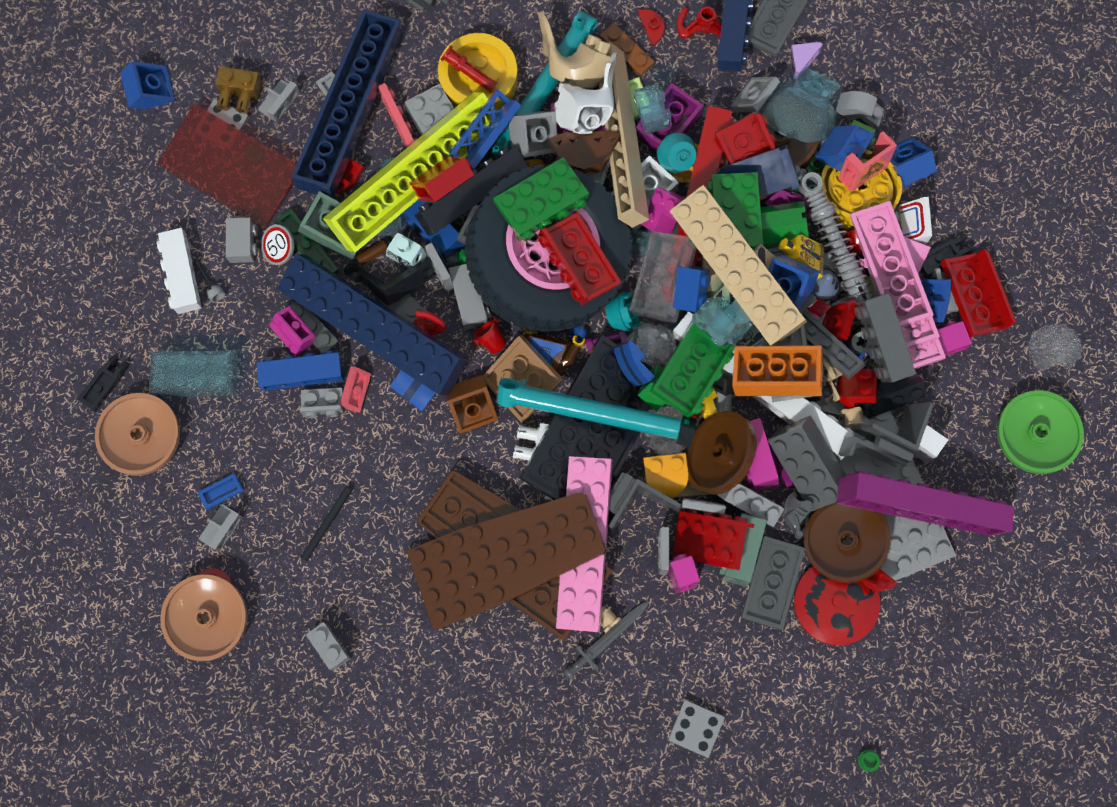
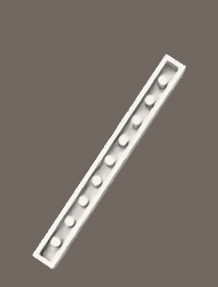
(792, 409)

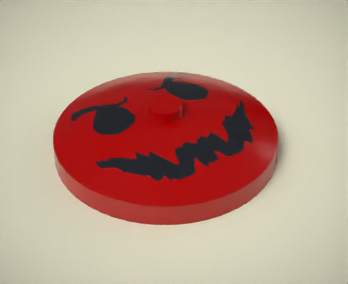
(835, 610)

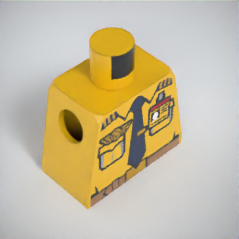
(804, 251)

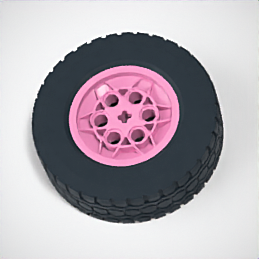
(528, 289)

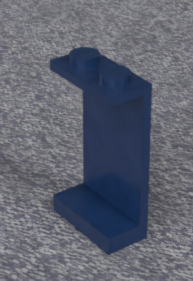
(773, 168)

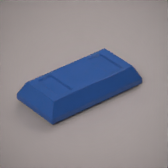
(220, 491)

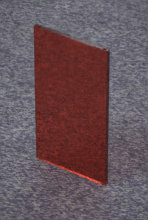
(229, 166)

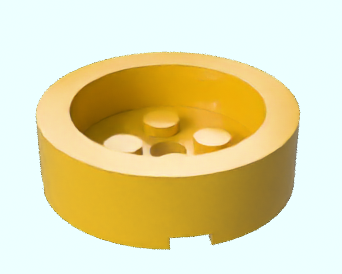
(489, 56)
(880, 189)

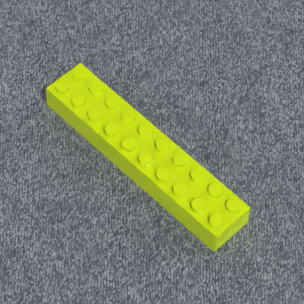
(389, 190)

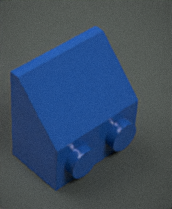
(146, 85)
(843, 142)
(913, 161)
(794, 278)
(691, 288)

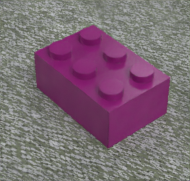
(684, 114)

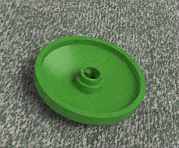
(1040, 432)

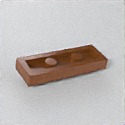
(634, 55)

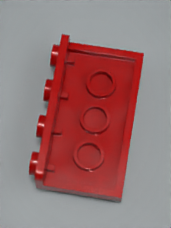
(746, 139)
(578, 259)
(978, 293)
(711, 538)

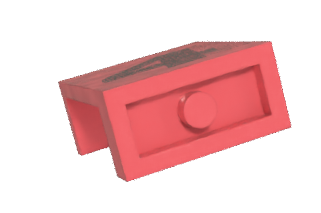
(856, 173)

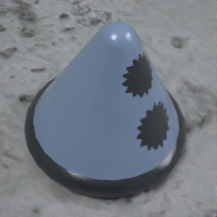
(827, 286)

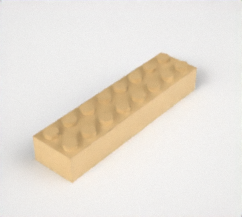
(738, 266)

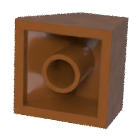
(471, 404)

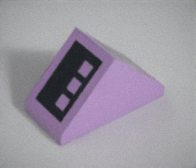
(803, 55)

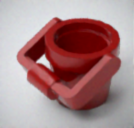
(489, 337)

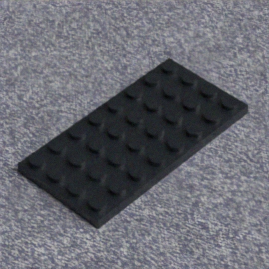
(568, 436)

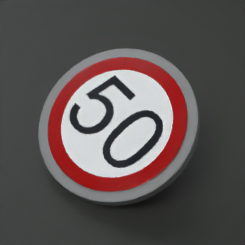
(277, 244)

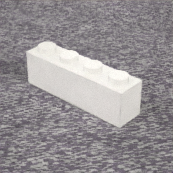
(179, 271)

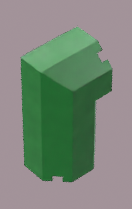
(783, 222)

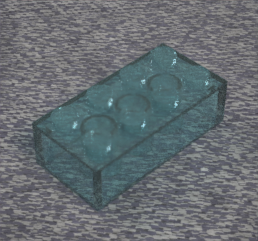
(193, 373)

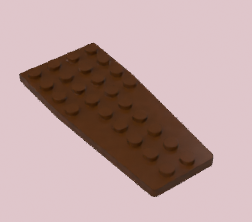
(466, 503)
(504, 558)

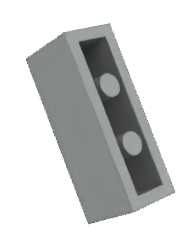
(469, 302)
(753, 503)

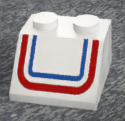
(915, 220)

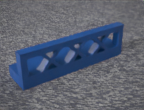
(491, 131)

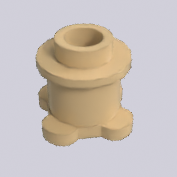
(852, 417)
(608, 619)

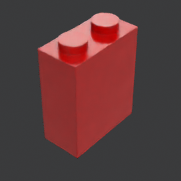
(442, 178)

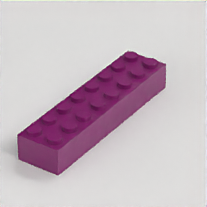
(924, 503)

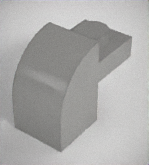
(860, 105)

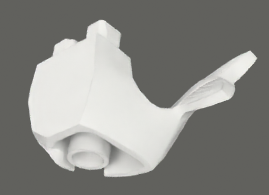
(585, 109)

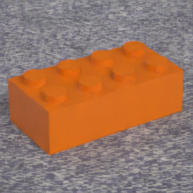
(778, 371)

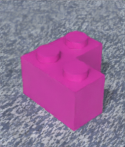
(659, 211)

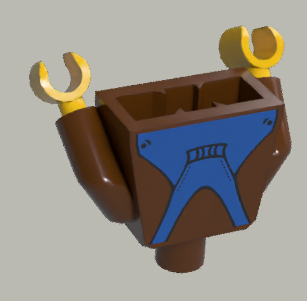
(556, 352)

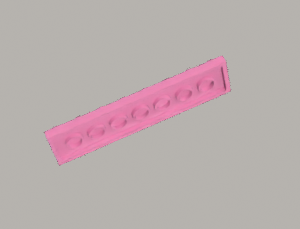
(583, 587)

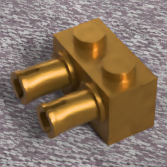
(239, 84)

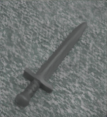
(593, 651)

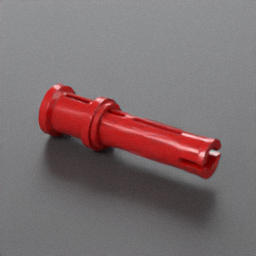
(461, 64)

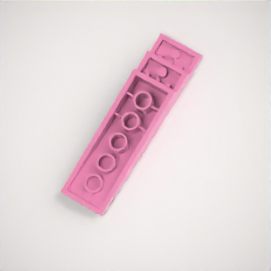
(895, 273)

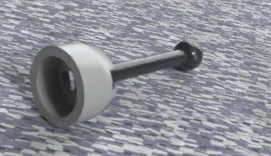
(214, 292)

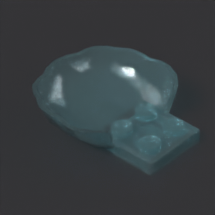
(803, 107)

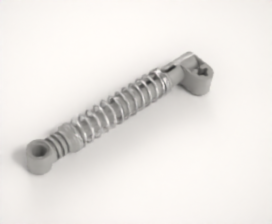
(847, 265)

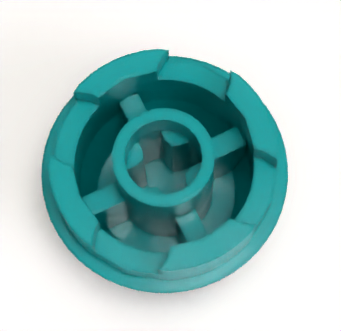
(676, 153)
(619, 313)

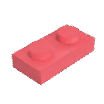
(355, 389)

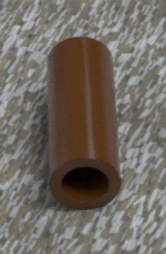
(371, 253)

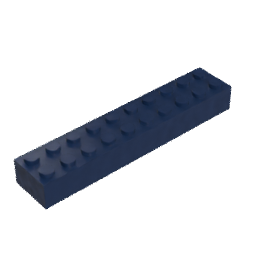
(347, 104)
(372, 324)

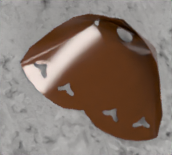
(586, 153)

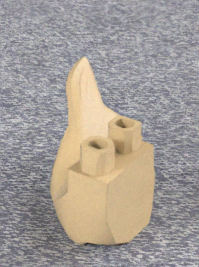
(581, 69)

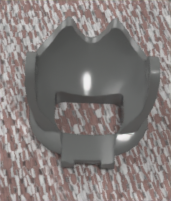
(796, 513)

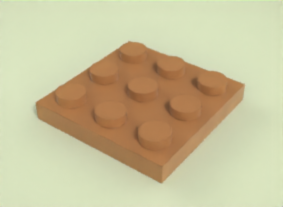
(519, 363)

